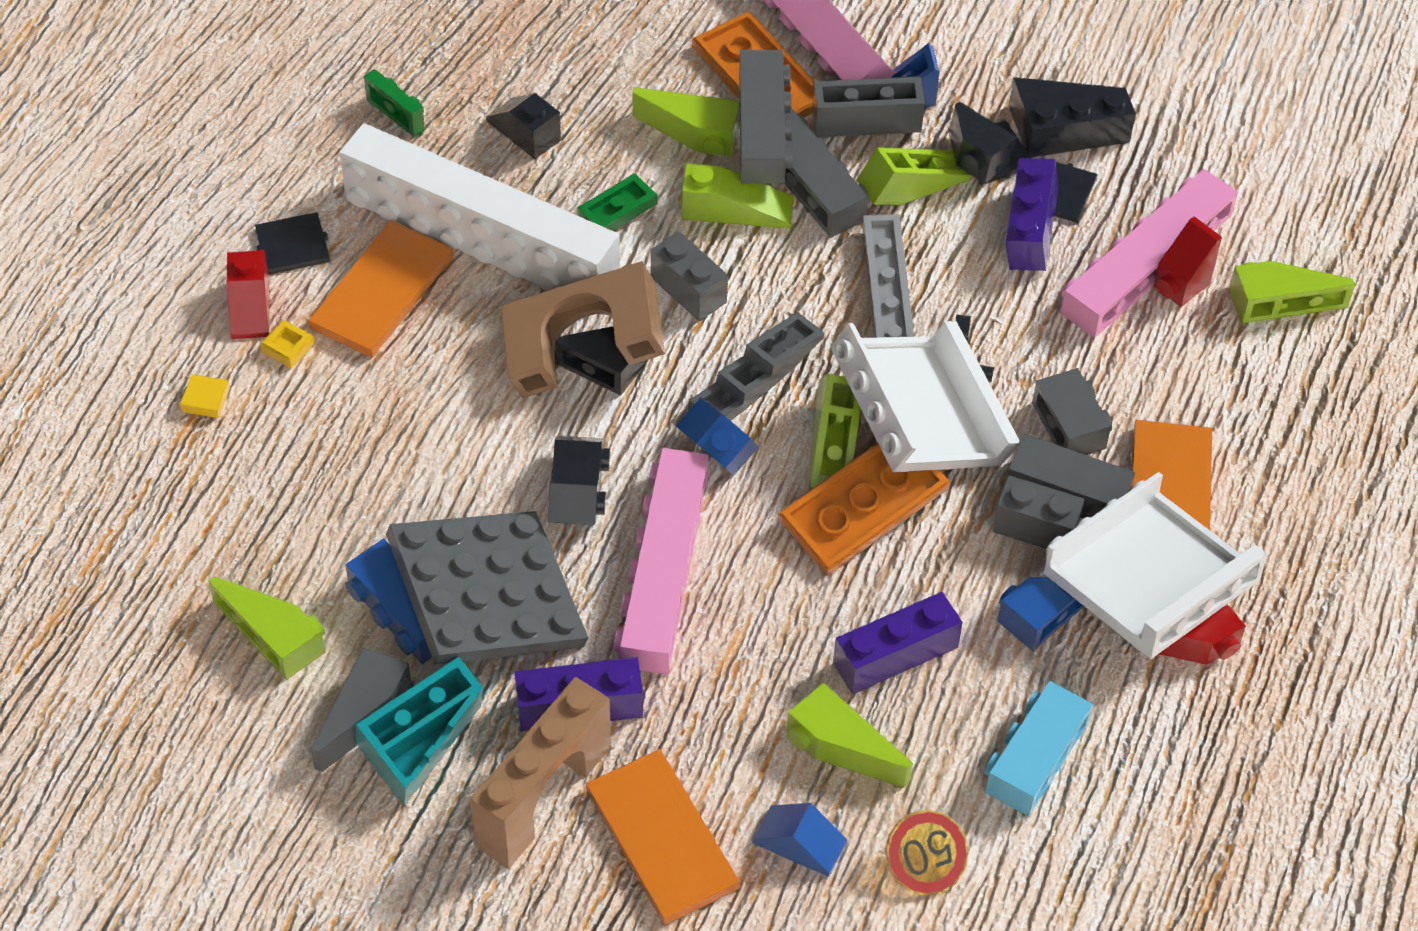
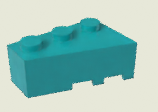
(419, 727)

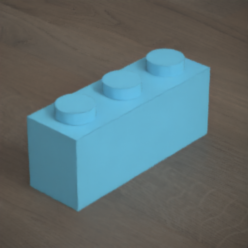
(1037, 747)

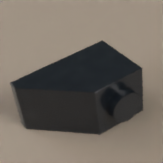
(528, 123)
(979, 143)
(597, 359)

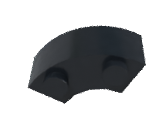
(577, 480)

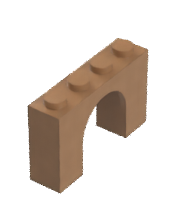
(539, 320)
(569, 732)

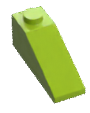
(693, 120)
(905, 175)
(720, 197)
(1284, 290)
(833, 428)
(272, 625)
(841, 737)

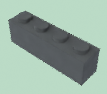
(763, 116)
(823, 182)

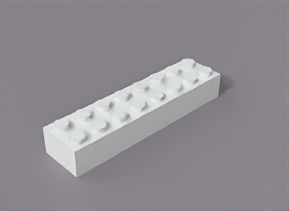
(474, 212)

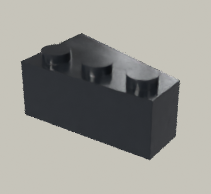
(1069, 115)

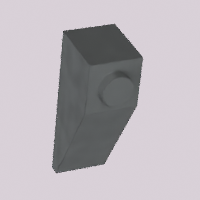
(370, 685)

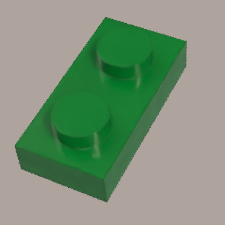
(394, 102)
(619, 203)

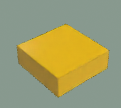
(287, 344)
(205, 396)

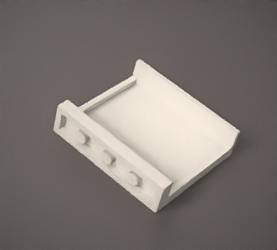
(926, 400)
(1150, 568)

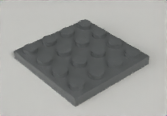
(486, 587)

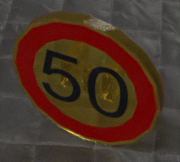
(926, 852)

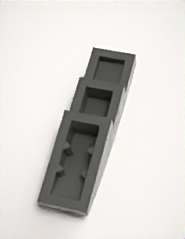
(761, 366)

